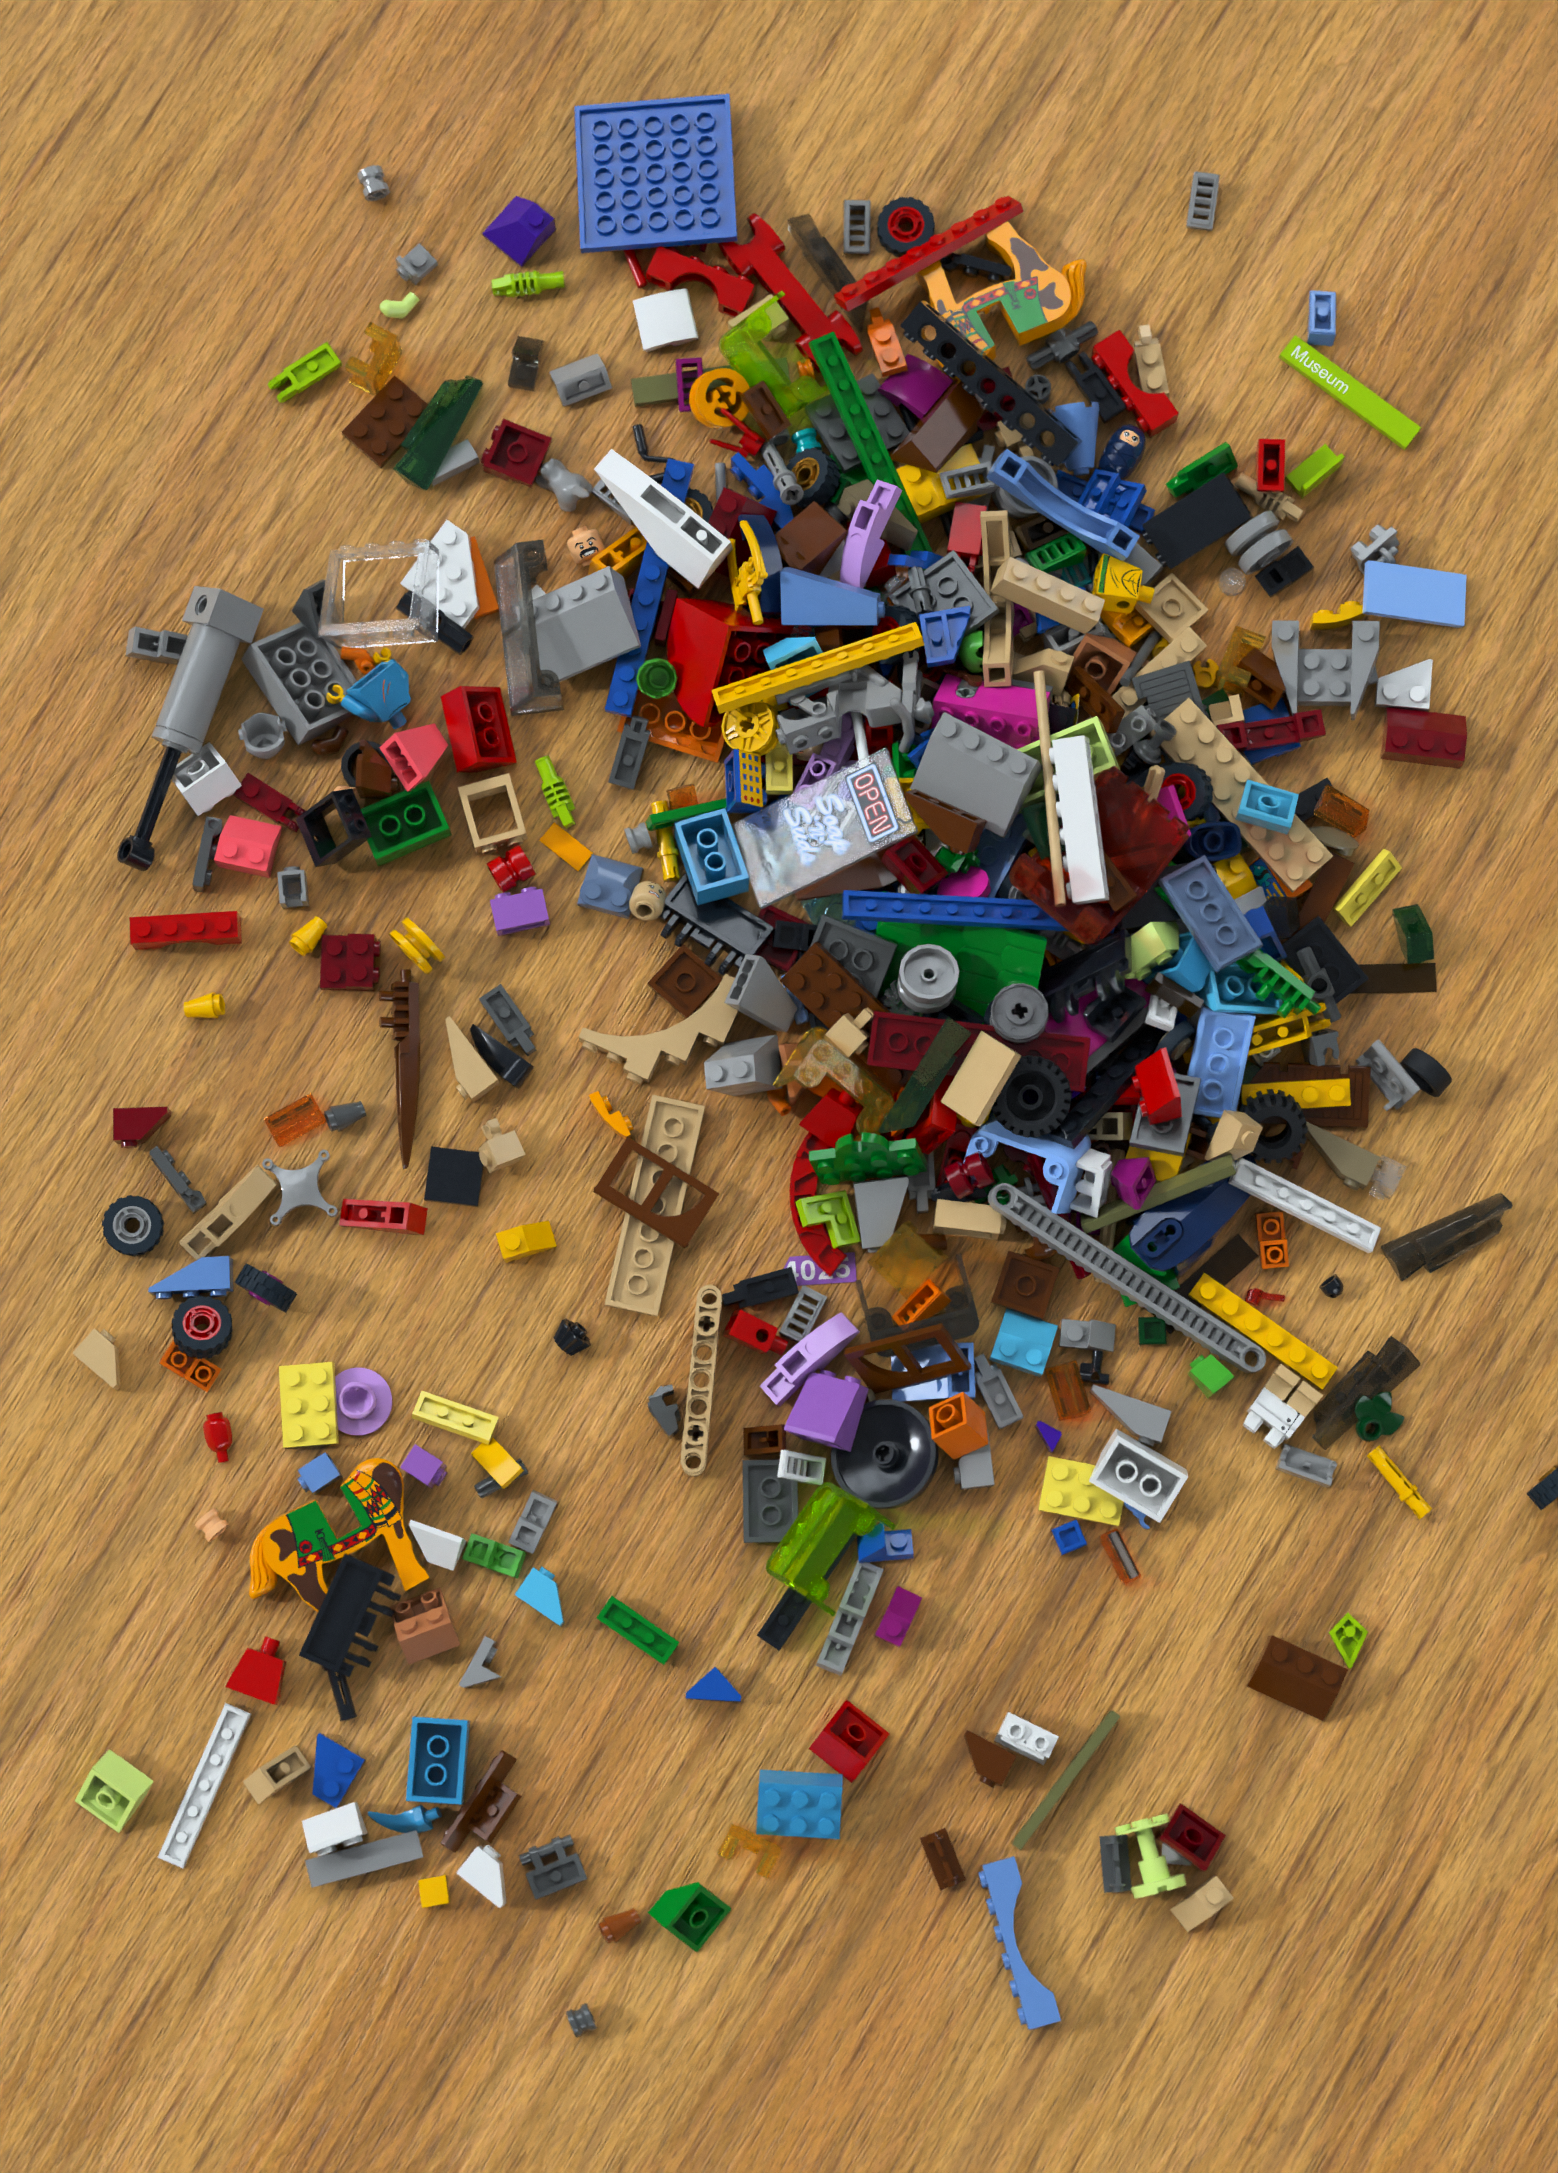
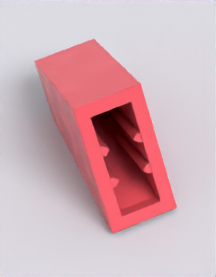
(414, 753)

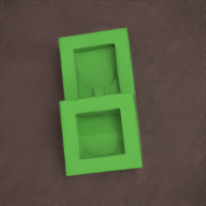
(494, 1555)

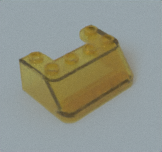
(820, 1056)

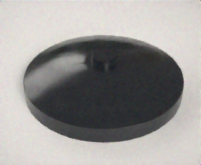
(889, 1456)

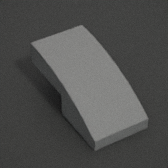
(533, 1522)

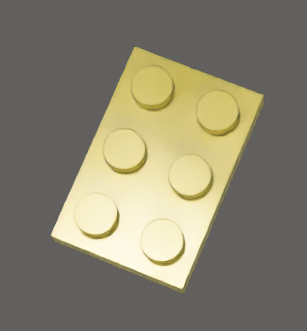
(308, 1405)
(1070, 1493)

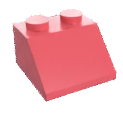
(248, 846)

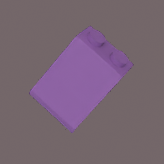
(828, 1410)

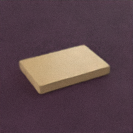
(980, 1078)

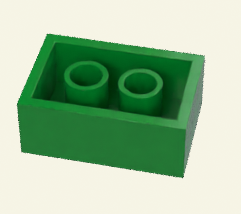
(405, 823)

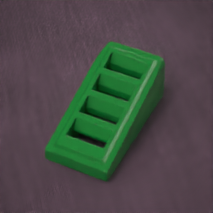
(1069, 544)

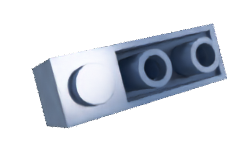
(204, 1275)

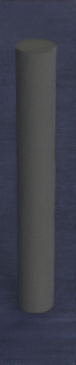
(1140, 658)

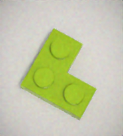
(835, 1212)

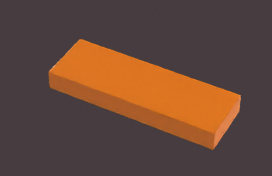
(484, 590)

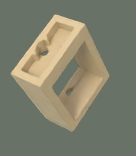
(484, 789)
(968, 1220)

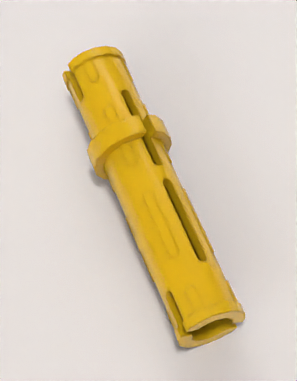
(667, 851)
(1399, 1482)

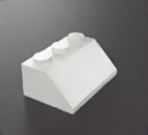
(1138, 1475)

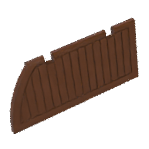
(1343, 1116)

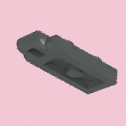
(630, 753)

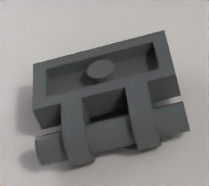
(557, 1874)

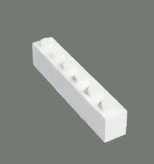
(1080, 820)

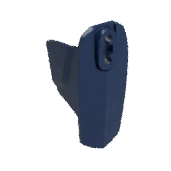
(1194, 1220)

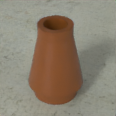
(618, 1925)

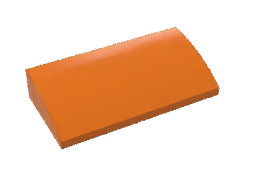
(674, 728)

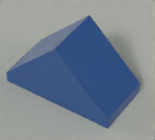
(713, 1687)

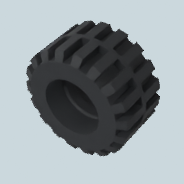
(1293, 1134)

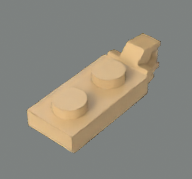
(1150, 363)

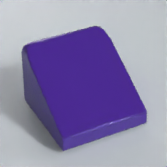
(1048, 1434)

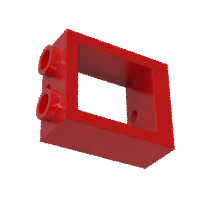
(936, 1121)

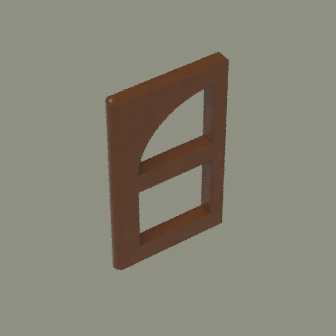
(676, 1228)
(883, 1380)

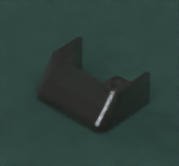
(959, 1316)

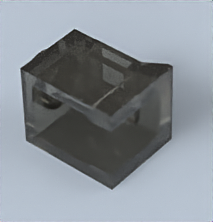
(1283, 915)

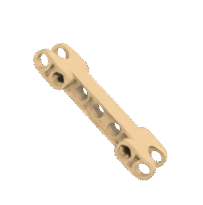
(701, 1338)

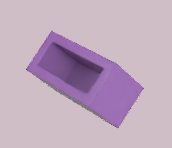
(519, 911)
(424, 1467)

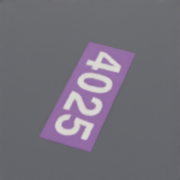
(808, 1273)

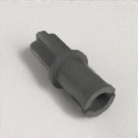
(919, 590)
(490, 1485)

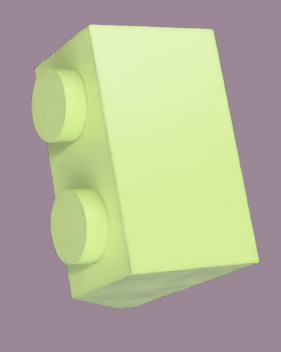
(1152, 947)
(113, 1790)

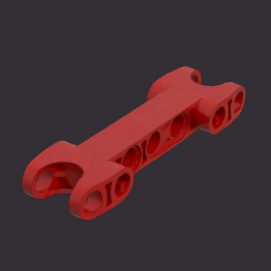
(762, 260)

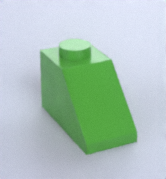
(1209, 1374)

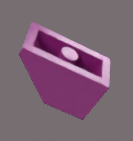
(1133, 1180)
(898, 1616)

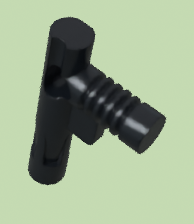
(1087, 1369)

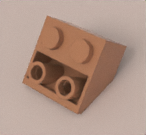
(424, 1626)

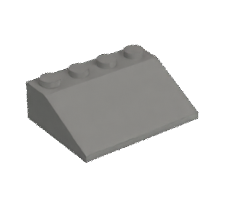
(584, 624)
(295, 678)
(976, 773)

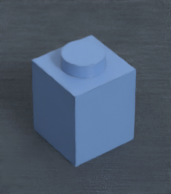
(318, 1474)

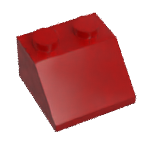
(1158, 1088)
(849, 1741)

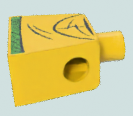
(1119, 585)

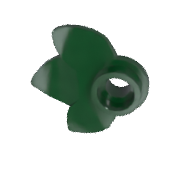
(1378, 1414)

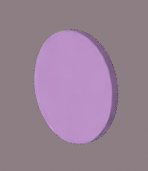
(362, 1401)

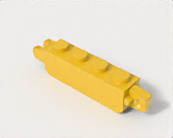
(1274, 1031)

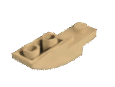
(229, 1213)

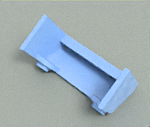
(1059, 1163)

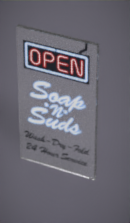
(824, 828)

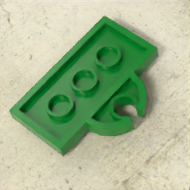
(867, 1159)

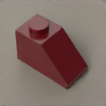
(137, 1124)

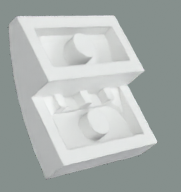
(665, 319)

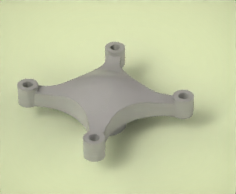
(300, 1187)

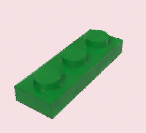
(637, 1630)

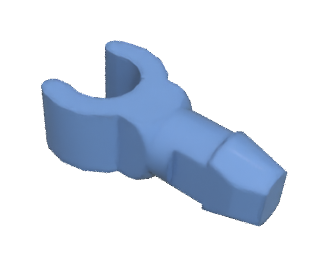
(1139, 1515)

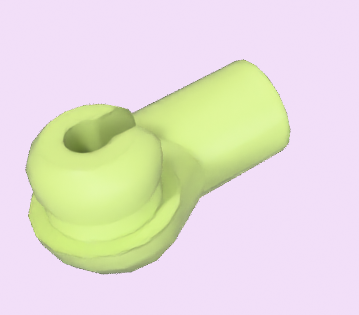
(399, 309)

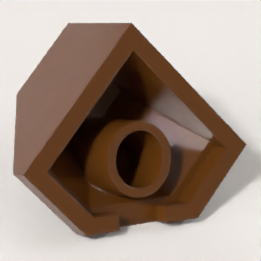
(373, 774)

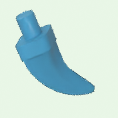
(414, 1819)

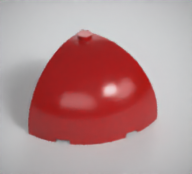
(714, 648)

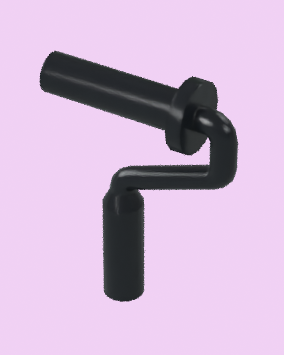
(643, 450)

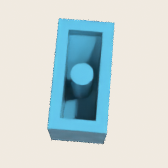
(542, 1594)

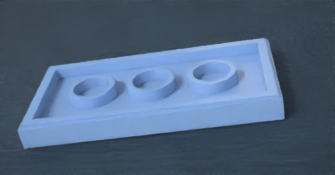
(1414, 594)
(1220, 1059)

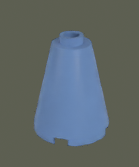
(1084, 424)

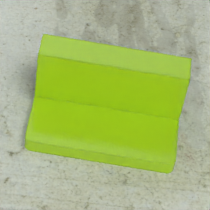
(1314, 470)

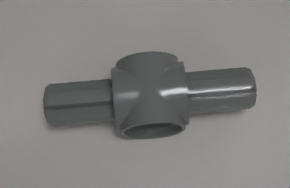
(1062, 345)
(1313, 971)

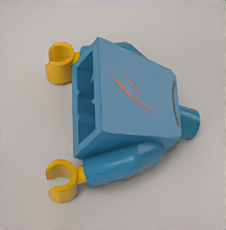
(379, 693)

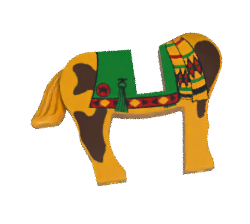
(1032, 303)
(304, 1540)

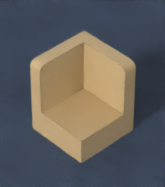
(1227, 711)

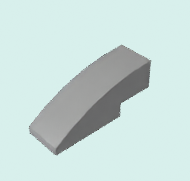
(155, 645)

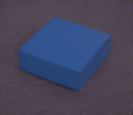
(1069, 1537)

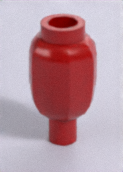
(218, 1435)

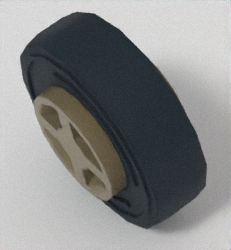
(1177, 1040)

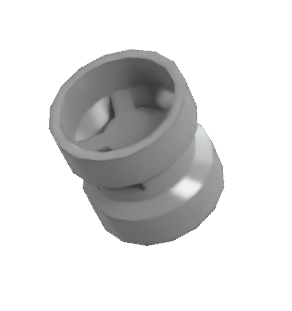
(373, 183)

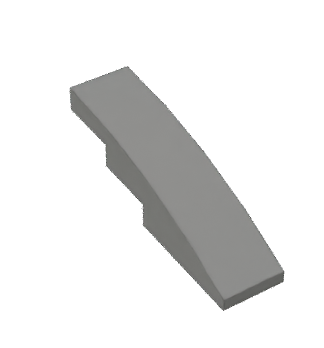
(849, 1617)
(364, 1858)

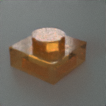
(682, 796)

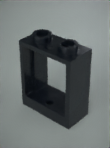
(314, 825)

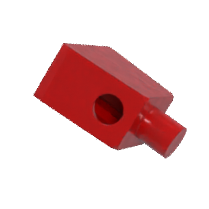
(832, 1117)
(743, 1329)
(260, 1673)

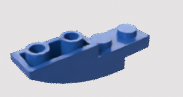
(762, 487)

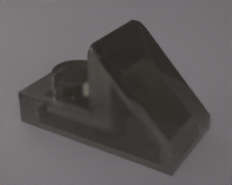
(525, 363)

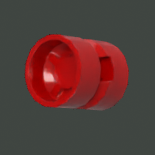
(511, 869)

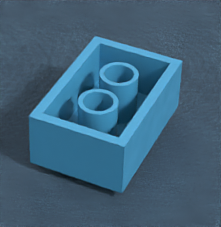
(711, 856)
(438, 1760)
(799, 1804)

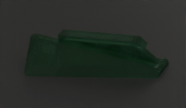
(436, 431)
(926, 1077)

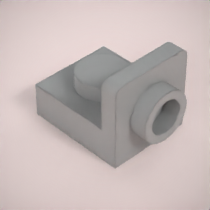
(415, 264)

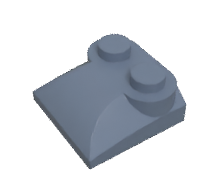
(609, 886)

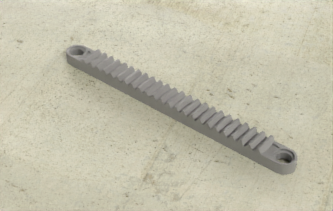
(1126, 1278)

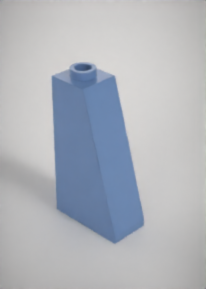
(823, 601)

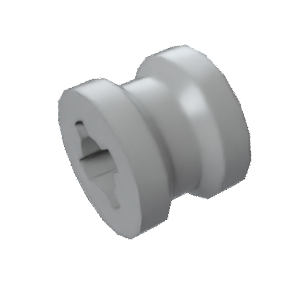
(638, 838)

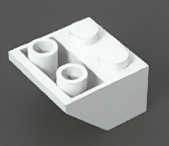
(334, 1827)

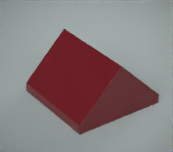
(913, 865)
(1191, 1837)

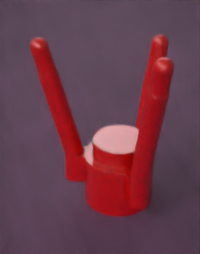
(750, 441)

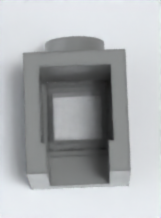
(293, 888)

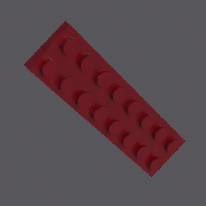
(903, 1040)

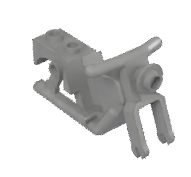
(853, 691)

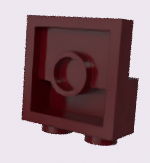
(515, 453)
(349, 962)

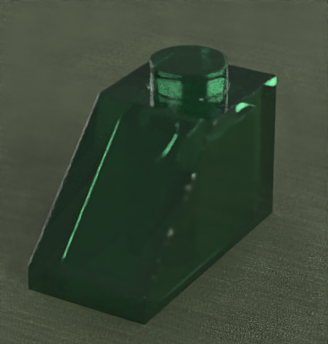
(1413, 934)

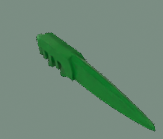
(1274, 979)

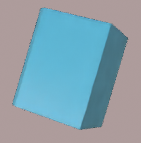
(1267, 807)

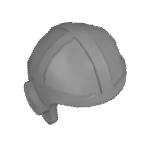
(263, 735)

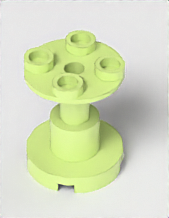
(1153, 1867)

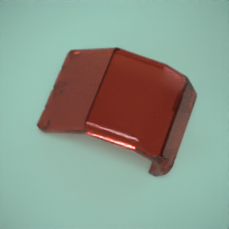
(1134, 837)

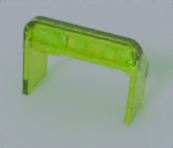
(752, 360)
(818, 1539)

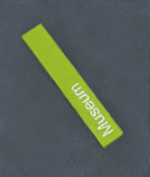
(1349, 392)

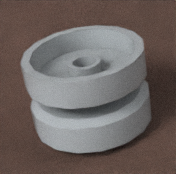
(1015, 507)
(1258, 542)
(927, 978)

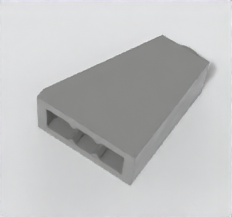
(761, 995)
(878, 1209)

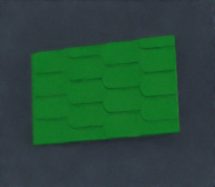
(985, 957)

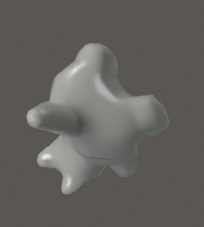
(566, 485)

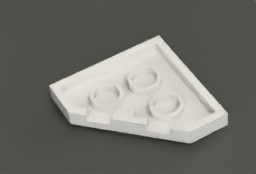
(456, 575)

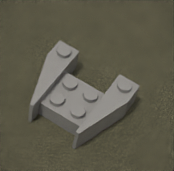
(1325, 675)

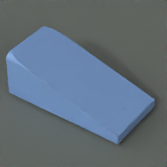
(1321, 318)

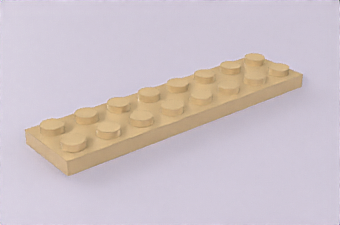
(1200, 743)
(642, 1252)

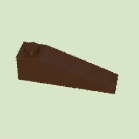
(860, 876)

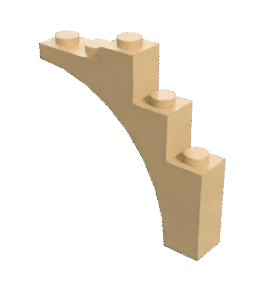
(998, 631)
(643, 1052)

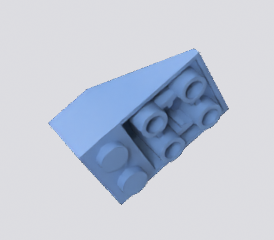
(939, 1388)

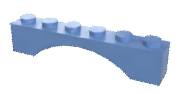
(1031, 488)
(1036, 2001)

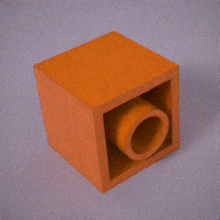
(958, 1425)

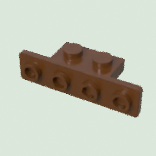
(486, 1807)

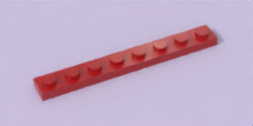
(928, 253)

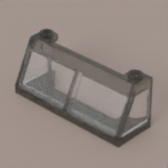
(528, 686)

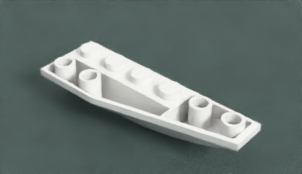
(665, 522)

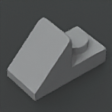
(1087, 1335)
(475, 1672)

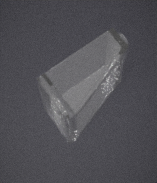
(423, 617)

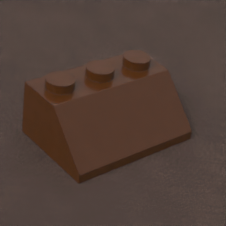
(1297, 1677)

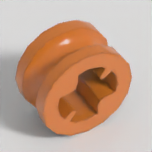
(805, 368)

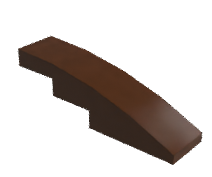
(1325, 890)

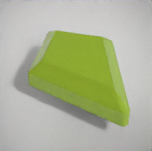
(1348, 1638)

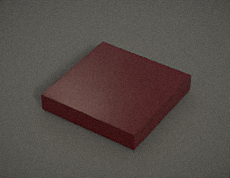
(775, 956)

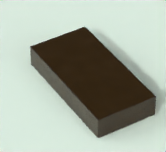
(1174, 994)

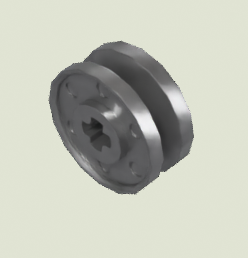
(1026, 999)

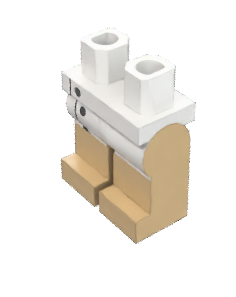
(1274, 1412)

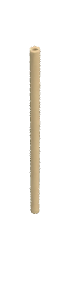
(1050, 794)

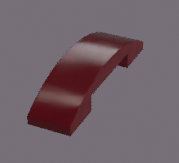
(1274, 732)

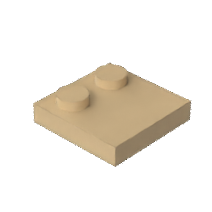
(1172, 608)

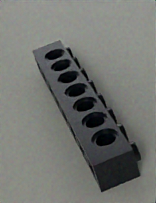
(1065, 439)

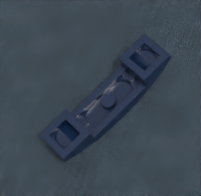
(771, 591)

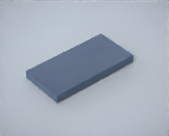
(1210, 913)

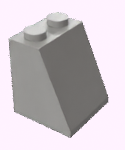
(744, 1066)

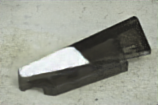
(825, 262)
(1446, 1238)
(1367, 1377)

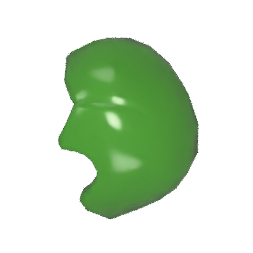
(969, 652)
(657, 678)

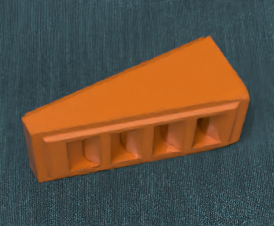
(927, 1299)

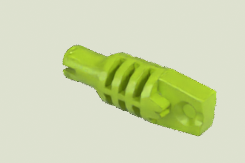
(526, 283)
(555, 792)

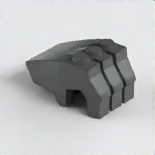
(665, 1415)

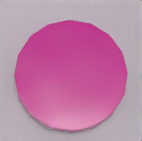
(972, 884)

